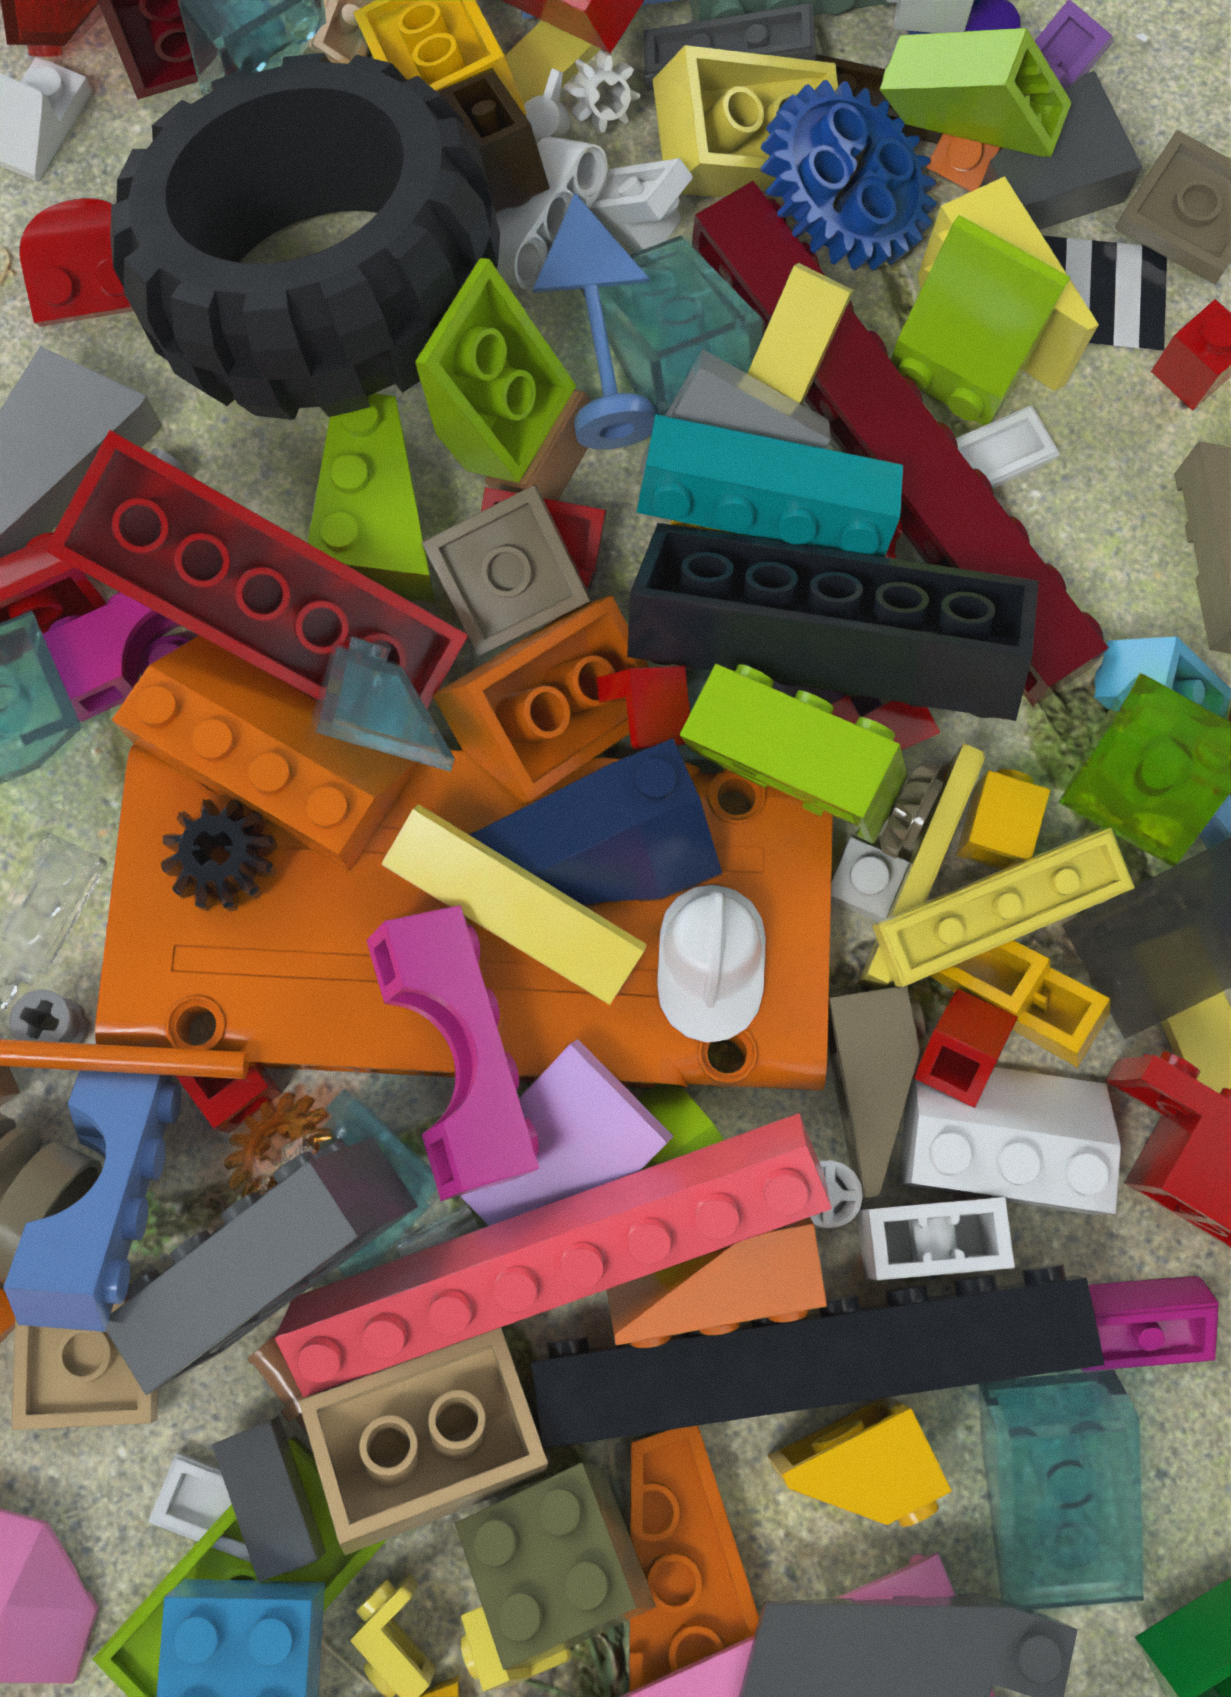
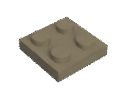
(1185, 208)
(507, 570)

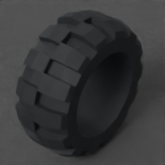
(276, 153)

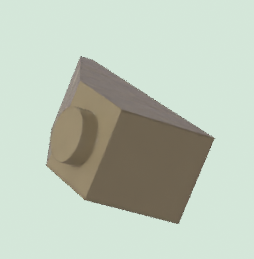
(873, 1064)

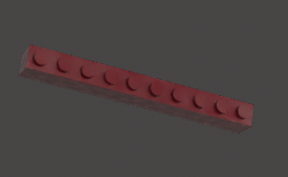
(881, 416)

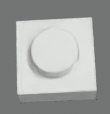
(866, 880)

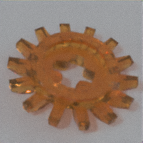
(290, 1122)

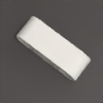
(532, 227)

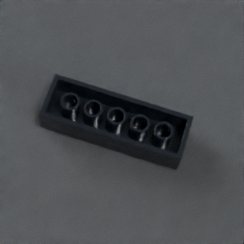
(835, 620)

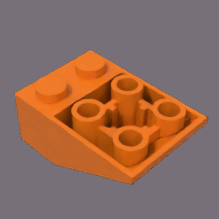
(751, 1280)

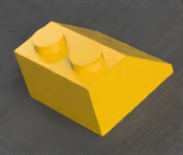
(868, 1465)

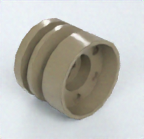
(36, 1182)

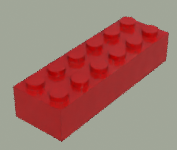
(237, 574)

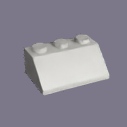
(1025, 1140)

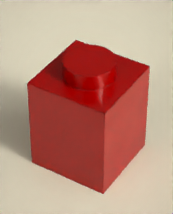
(1198, 356)
(965, 1047)

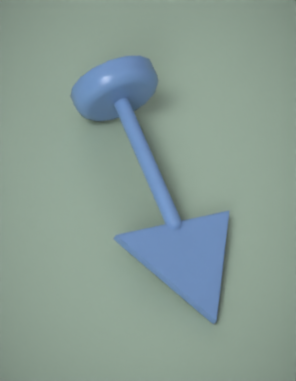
(585, 259)

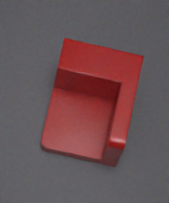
(654, 701)
(230, 1100)

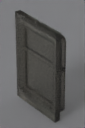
(1161, 941)

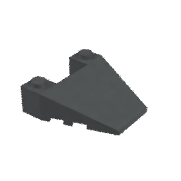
(906, 1648)

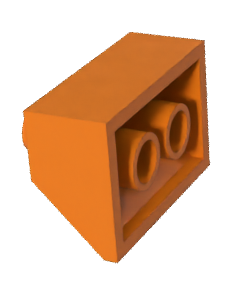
(537, 704)

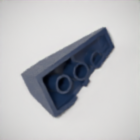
(615, 833)

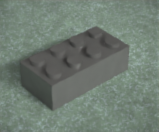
(257, 1260)

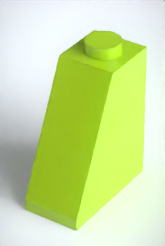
(978, 88)

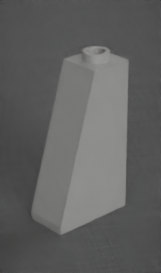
(51, 437)

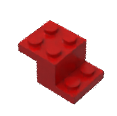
(1190, 1148)

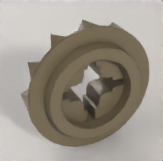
(912, 809)

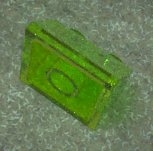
(1154, 770)

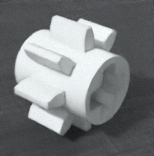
(588, 96)

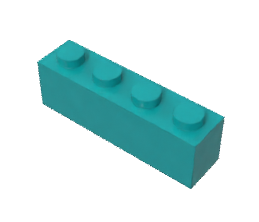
(770, 488)

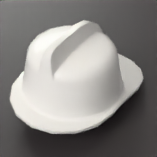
(711, 963)

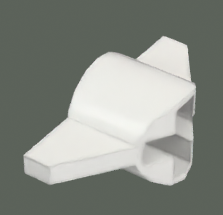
(546, 113)

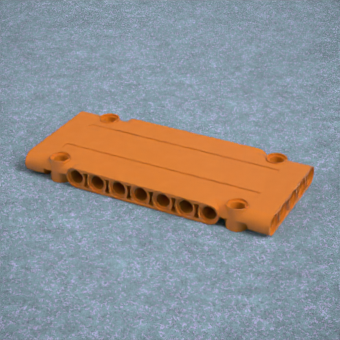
(301, 988)

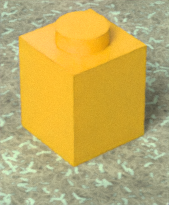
(1003, 819)

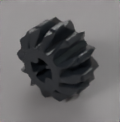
(200, 873)

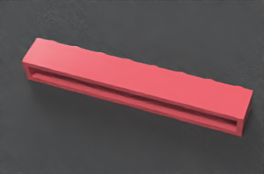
(554, 1255)

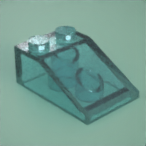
(246, 33)
(667, 322)
(1063, 1489)

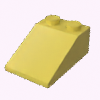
(718, 109)
(1003, 214)

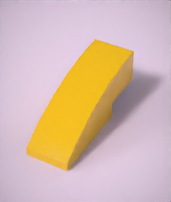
(1049, 1005)

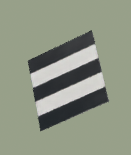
(1120, 287)

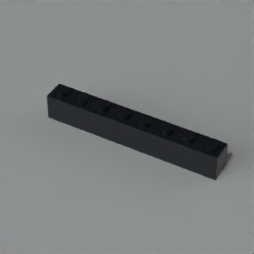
(820, 1359)

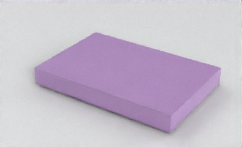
(586, 1135)

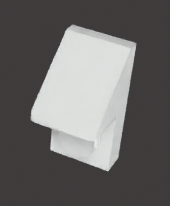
(38, 115)
(642, 202)

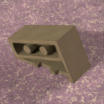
(1207, 497)

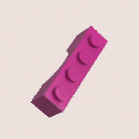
(103, 651)
(433, 969)

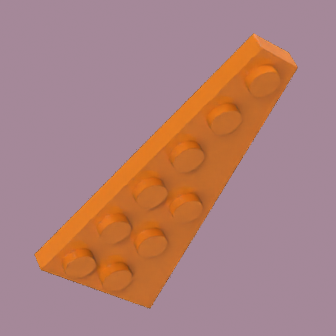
(685, 1557)

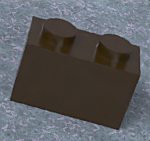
(503, 138)

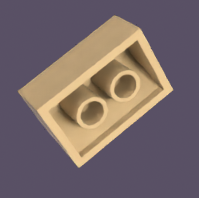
(422, 1440)

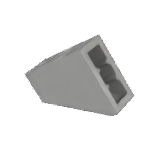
(733, 400)

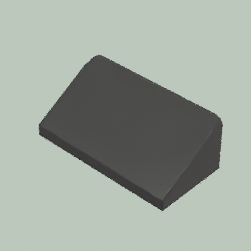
(269, 1499)

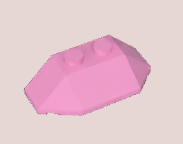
(42, 1605)

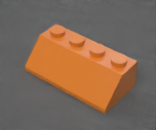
(259, 747)

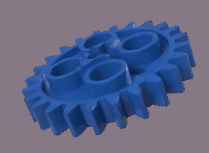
(814, 158)

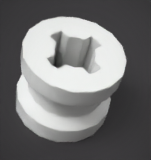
(844, 1195)

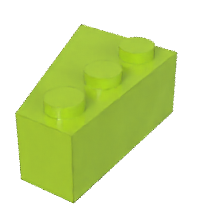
(368, 501)
(797, 747)

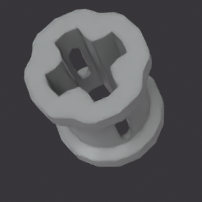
(35, 1005)

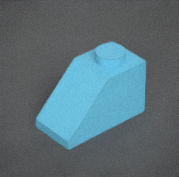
(1166, 662)

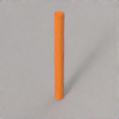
(124, 1059)

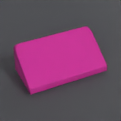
(1155, 1322)

